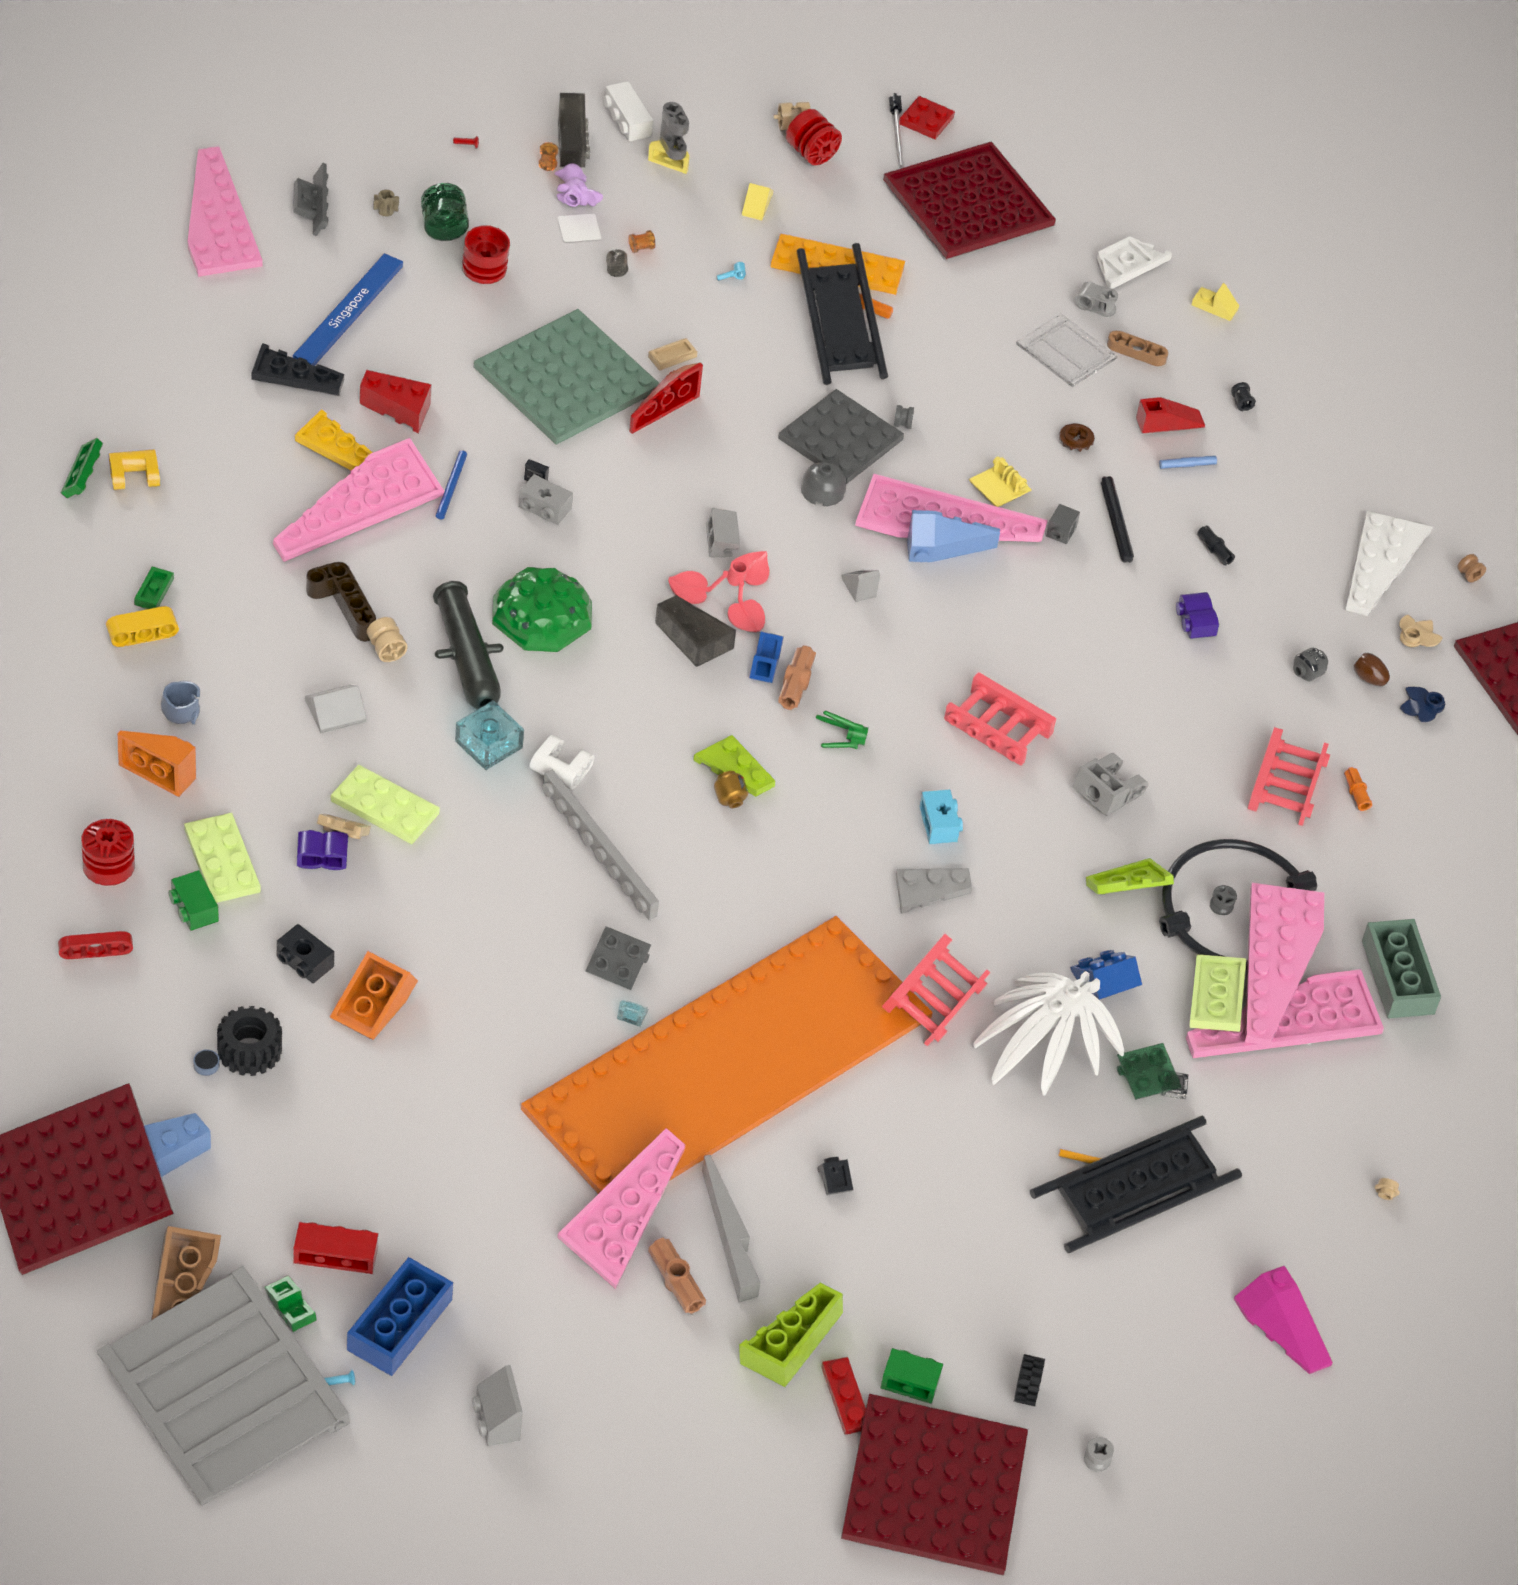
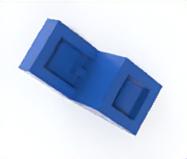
(766, 657)

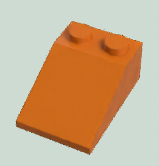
(159, 759)
(373, 996)

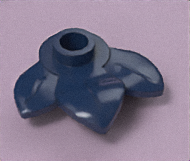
(1423, 703)

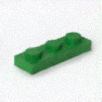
(82, 468)

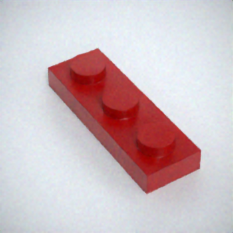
(845, 1394)

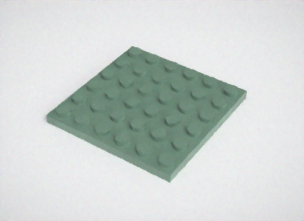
(566, 376)

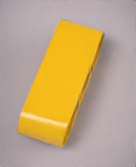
(142, 626)

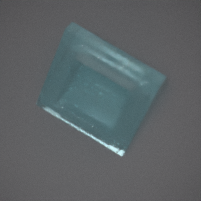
(632, 1012)

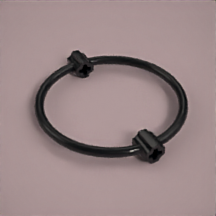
(1179, 922)

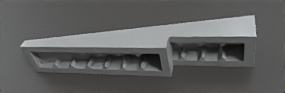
(732, 1234)

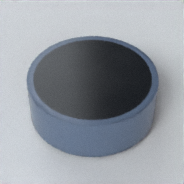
(206, 1062)

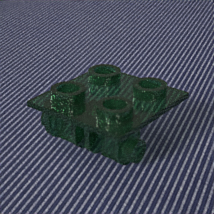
(1148, 1071)

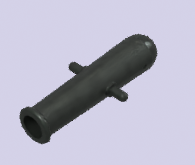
(467, 645)

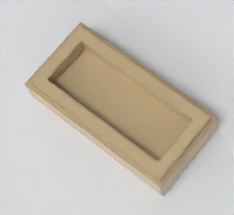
(672, 354)

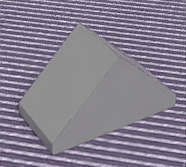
(862, 584)

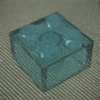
(489, 735)

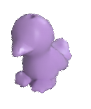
(574, 187)

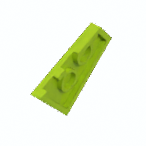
(732, 756)
(1130, 877)

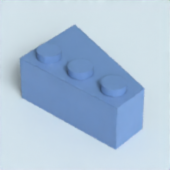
(178, 1141)

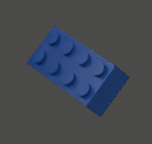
(399, 1316)

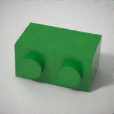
(194, 900)
(911, 1375)

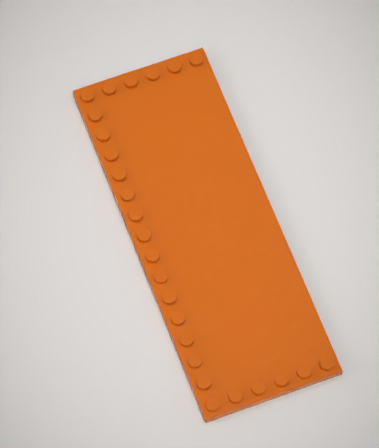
(728, 1057)

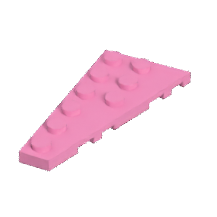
(617, 1217)

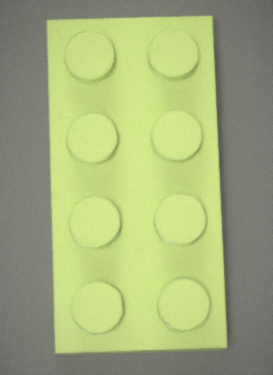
(385, 804)
(222, 857)
(1218, 993)

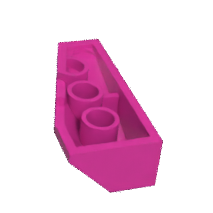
(1281, 1312)

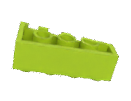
(790, 1339)

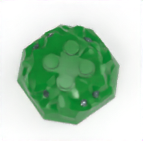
(542, 609)

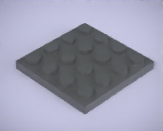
(841, 434)

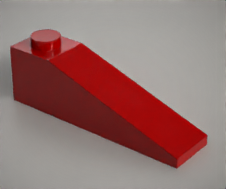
(672, 393)

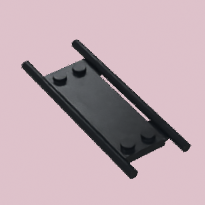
(842, 316)
(1135, 1179)

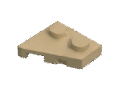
(353, 829)

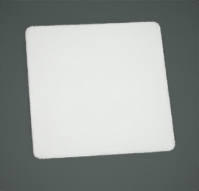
(579, 227)

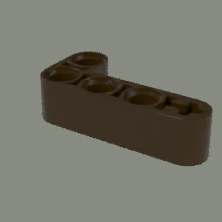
(340, 582)

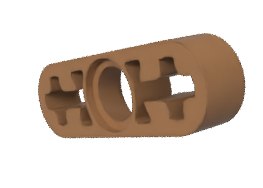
(1122, 348)

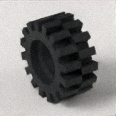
(1029, 1380)

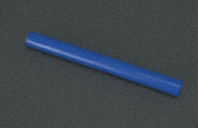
(451, 485)

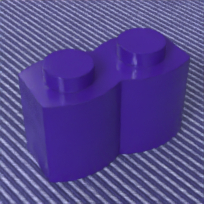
(1197, 615)
(322, 850)

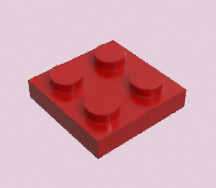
(927, 117)

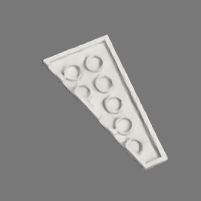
(1382, 555)

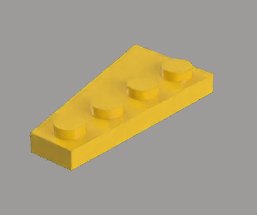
(331, 441)

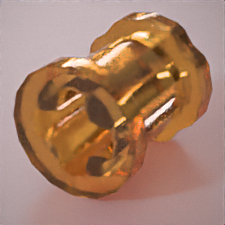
(548, 156)
(642, 241)

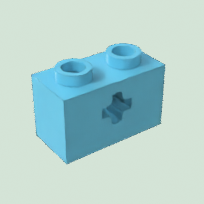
(940, 816)

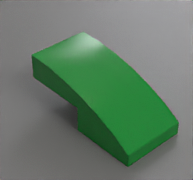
(290, 1304)

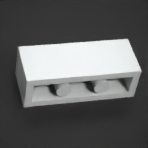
(628, 111)

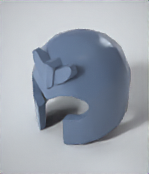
(180, 703)

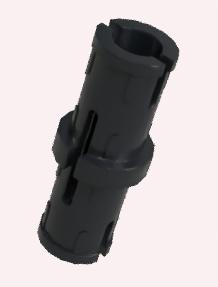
(1216, 545)

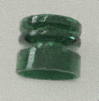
(444, 212)

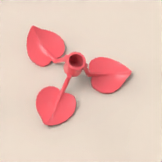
(751, 568)

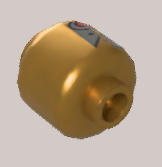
(731, 789)

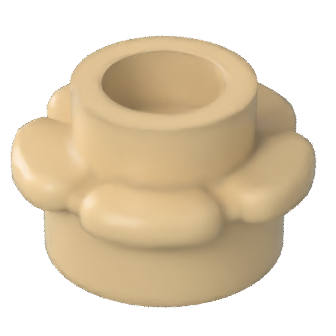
(1387, 1188)

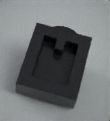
(836, 1175)

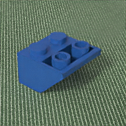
(1114, 970)

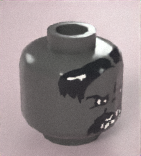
(1310, 664)

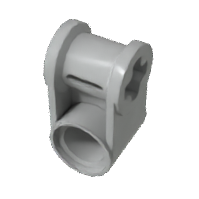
(1096, 298)

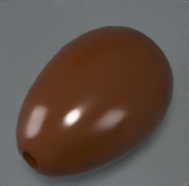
(1372, 670)

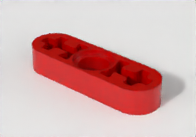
(111, 945)

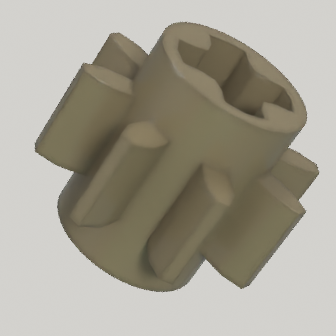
(386, 203)

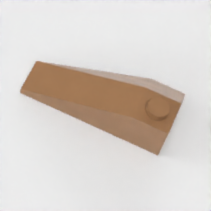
(183, 1266)

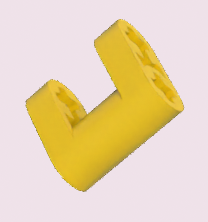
(131, 462)

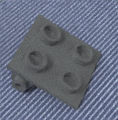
(618, 958)

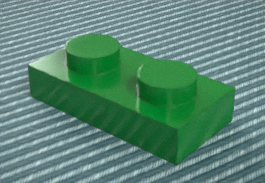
(154, 588)

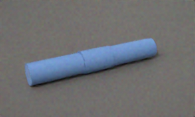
(1188, 462)

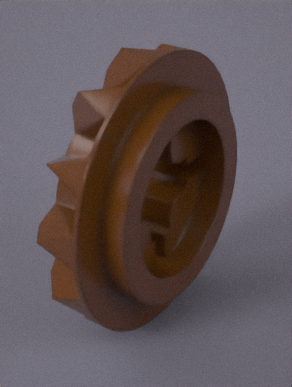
(1070, 431)

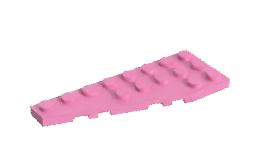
(218, 226)
(374, 491)
(890, 506)
(1281, 942)
(1320, 1011)

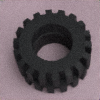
(249, 1024)

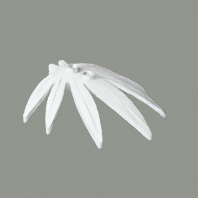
(1058, 1006)

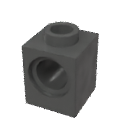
(1062, 524)

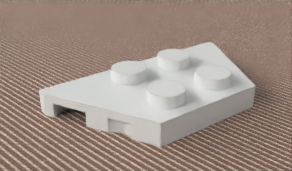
(1128, 260)

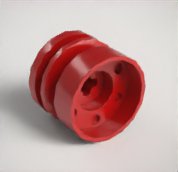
(813, 137)
(485, 254)
(108, 852)

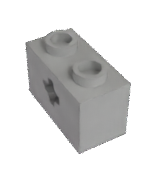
(545, 499)

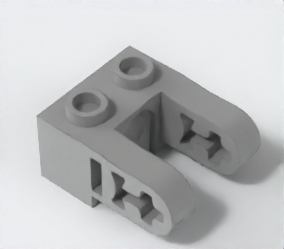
(1103, 789)

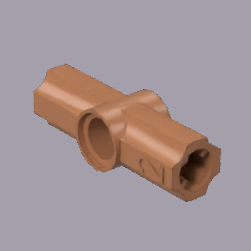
(797, 677)
(682, 1286)

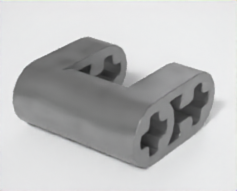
(673, 127)

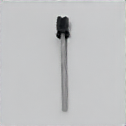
(896, 108)

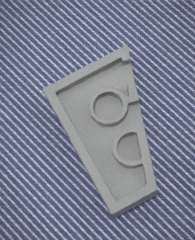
(928, 885)

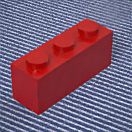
(335, 1247)

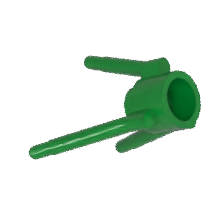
(856, 732)

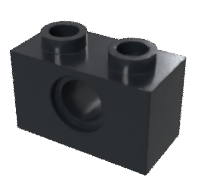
(305, 953)

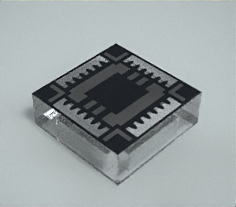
(1180, 1093)

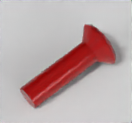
(467, 141)

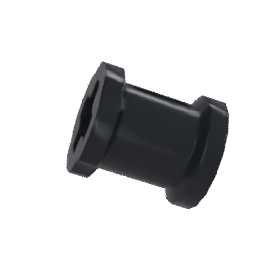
(1243, 396)

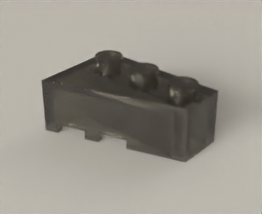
(572, 130)
(694, 630)

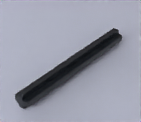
(1117, 519)

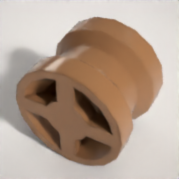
(1471, 568)

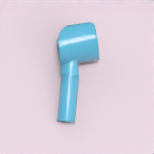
(738, 272)

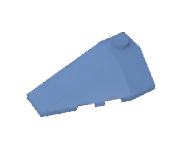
(940, 538)

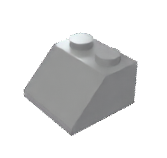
(498, 1408)

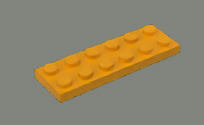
(882, 271)

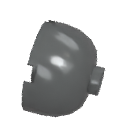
(823, 484)

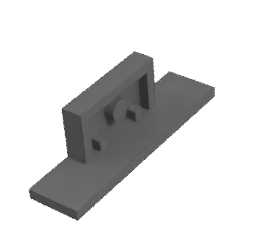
(311, 199)

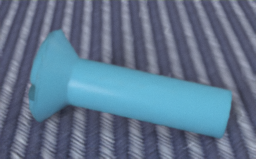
(350, 1377)

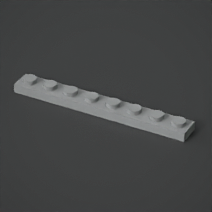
(604, 849)

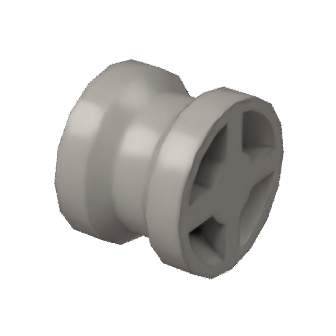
(1098, 1461)

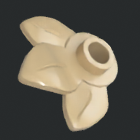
(1418, 633)

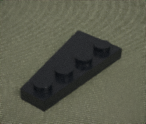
(284, 370)

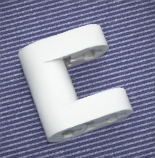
(571, 774)

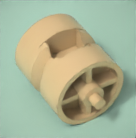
(788, 112)
(387, 640)

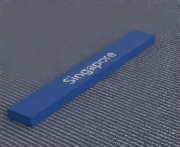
(349, 309)

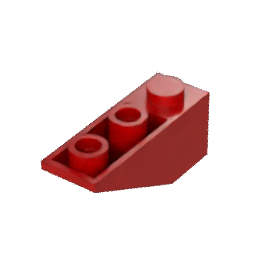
(1166, 415)

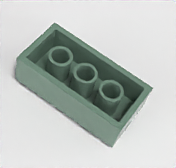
(1401, 968)

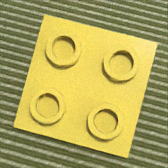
(1000, 483)

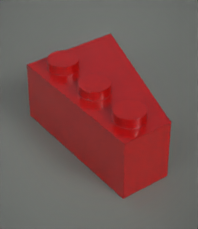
(396, 397)

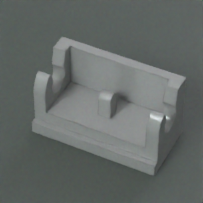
(722, 532)

